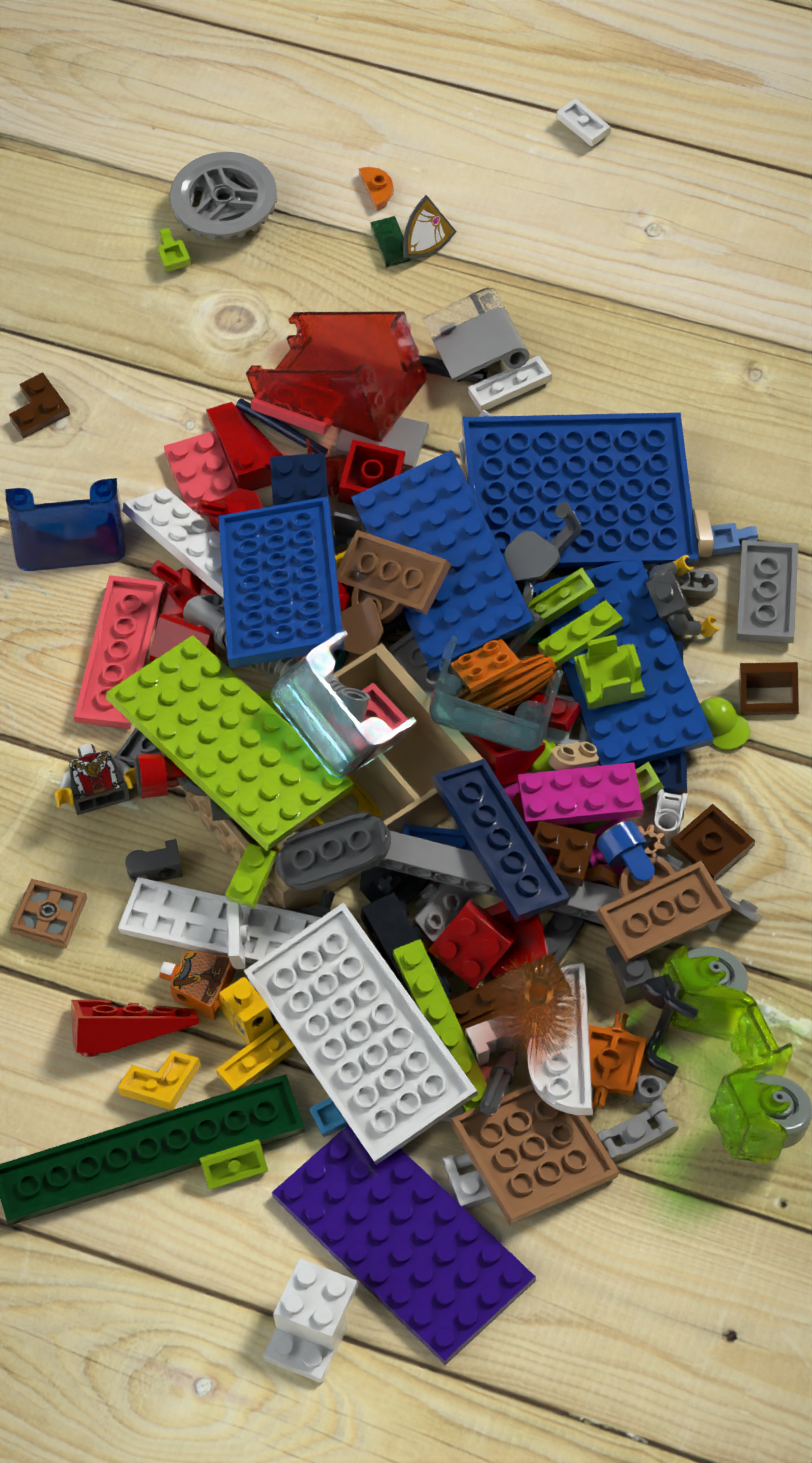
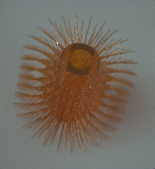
(537, 1007)

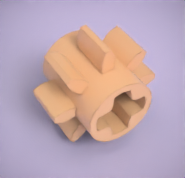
(655, 844)

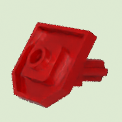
(235, 502)
(179, 587)

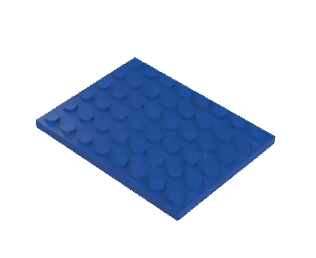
(614, 471)

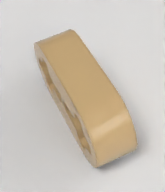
(703, 532)

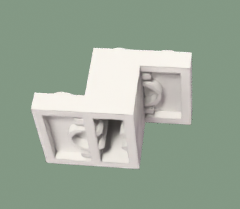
(310, 1320)

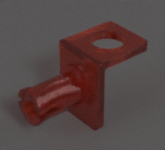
(334, 467)

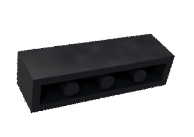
(391, 929)

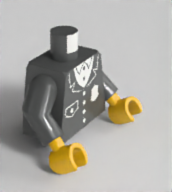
(672, 603)

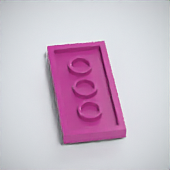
(580, 795)

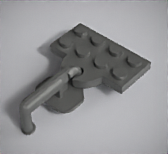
(532, 558)

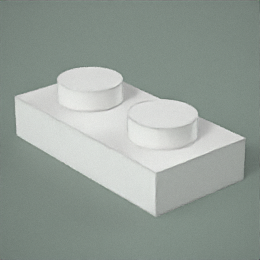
(583, 122)

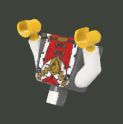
(95, 781)

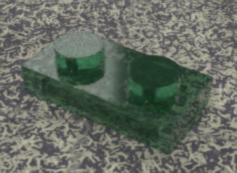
(389, 241)

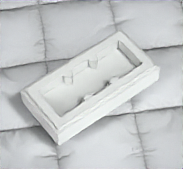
(237, 935)

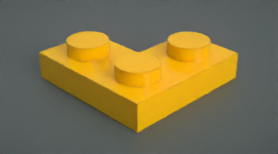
(161, 1087)

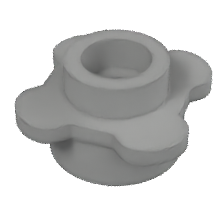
(649, 1082)

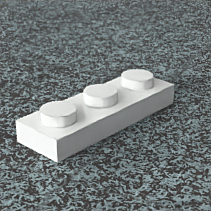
(509, 384)

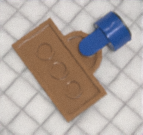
(654, 898)

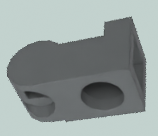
(155, 864)

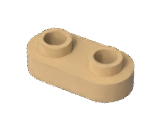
(573, 756)

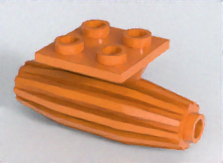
(498, 678)

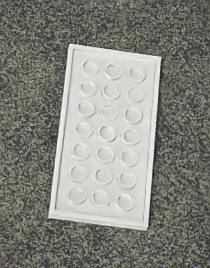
(360, 1033)

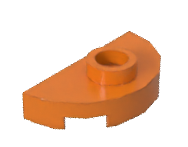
(378, 185)

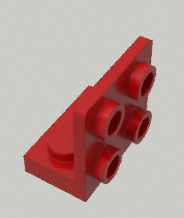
(529, 939)

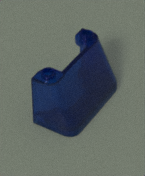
(67, 531)

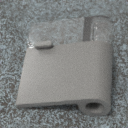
(476, 334)

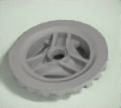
(217, 175)

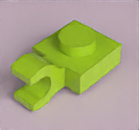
(171, 252)

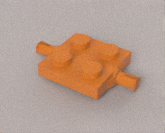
(614, 1059)

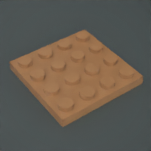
(533, 1153)

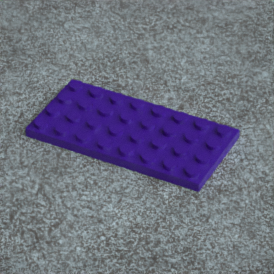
(405, 1242)

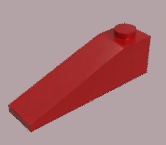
(244, 446)
(106, 1028)

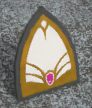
(426, 230)

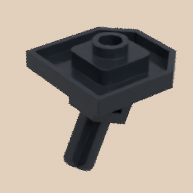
(381, 882)

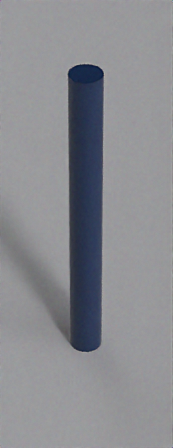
(280, 427)

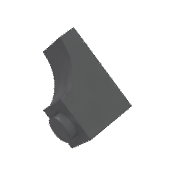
(629, 975)

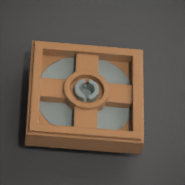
(48, 913)

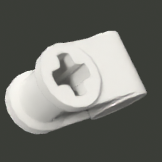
(669, 813)

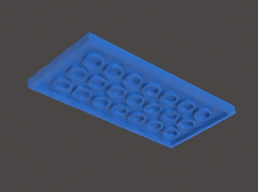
(439, 515)
(279, 581)
(670, 713)

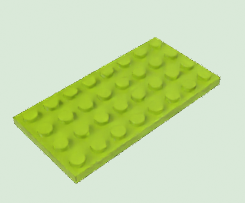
(228, 742)

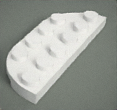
(567, 1079)

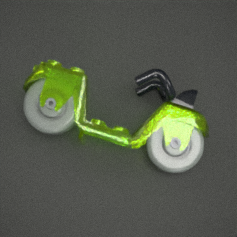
(754, 1104)

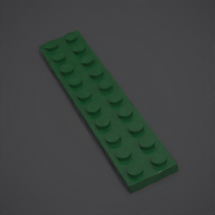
(146, 1149)

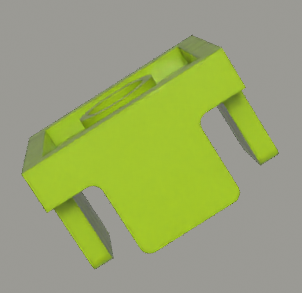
(609, 672)

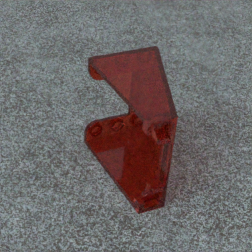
(346, 371)

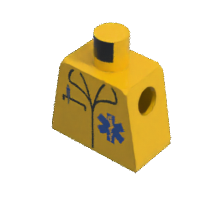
(242, 1006)

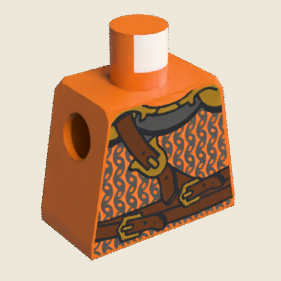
(199, 980)

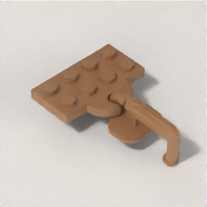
(384, 582)

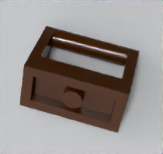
(768, 676)

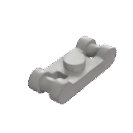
(637, 1133)

